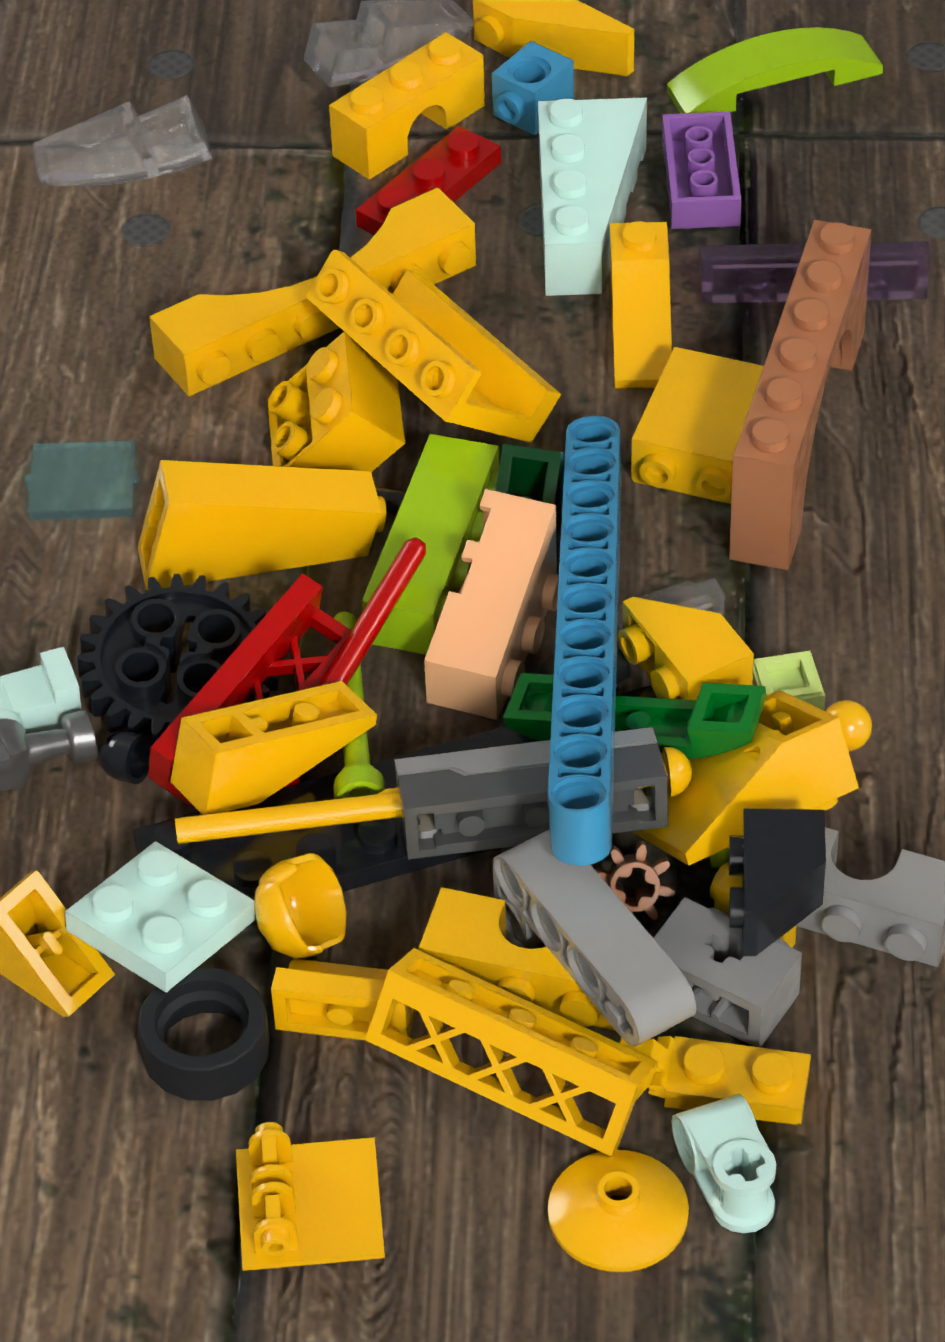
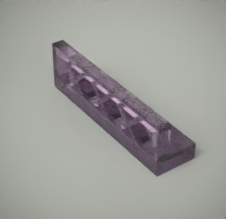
(768, 271)

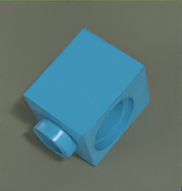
(527, 78)

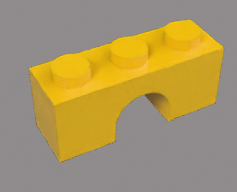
(375, 119)
(472, 936)

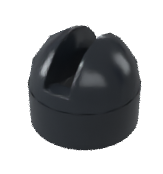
(126, 756)

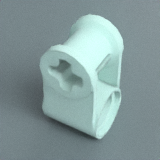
(728, 1162)

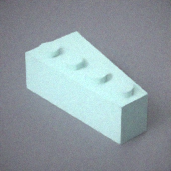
(585, 182)

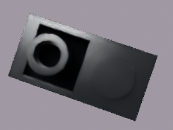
(780, 872)

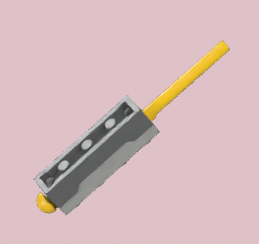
(472, 798)

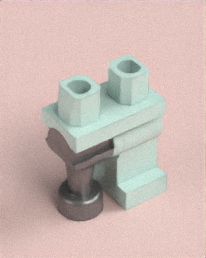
(42, 719)

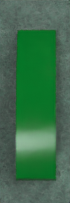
(700, 728)

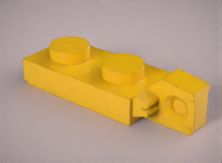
(706, 1071)

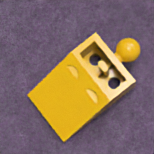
(792, 763)

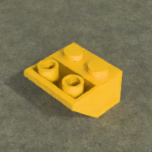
(336, 412)

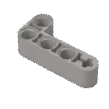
(592, 939)

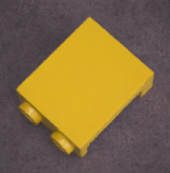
(694, 424)

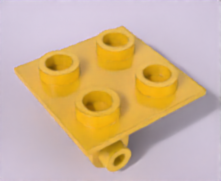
(307, 1201)

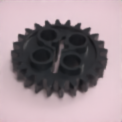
(145, 644)

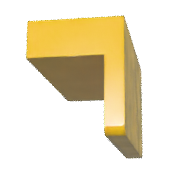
(331, 999)

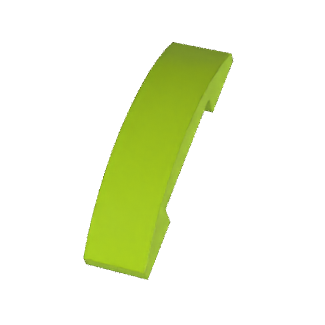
(771, 60)

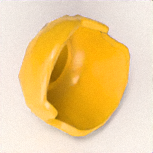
(300, 906)

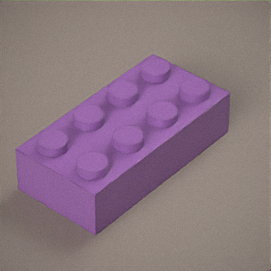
(701, 170)

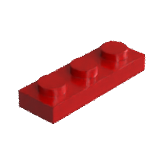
(450, 165)

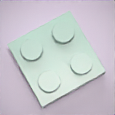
(160, 916)

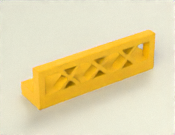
(519, 1028)

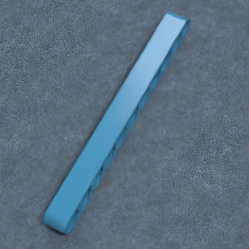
(586, 645)

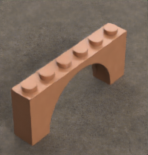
(816, 331)

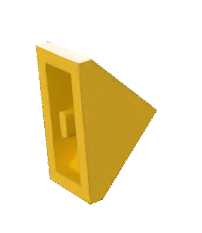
(40, 951)

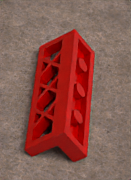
(253, 662)

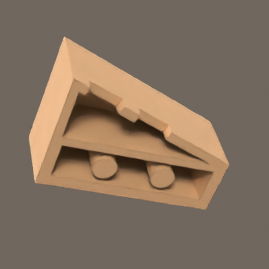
(498, 610)

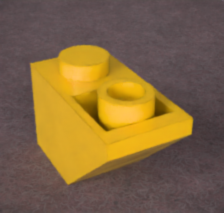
(683, 648)

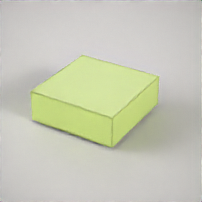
(791, 674)

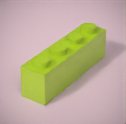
(444, 514)

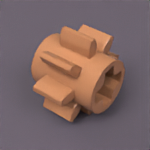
(623, 866)

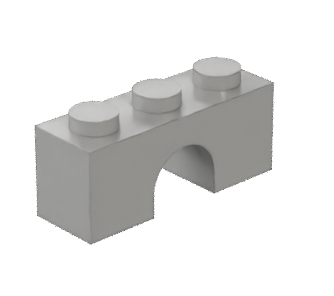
(891, 913)

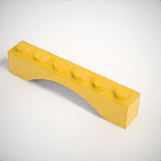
(225, 335)

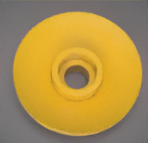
(613, 1232)

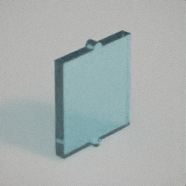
(82, 480)

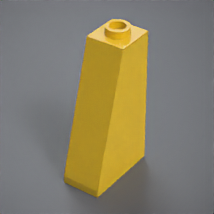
(254, 519)

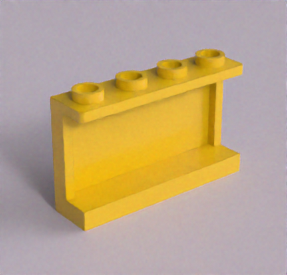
(435, 349)

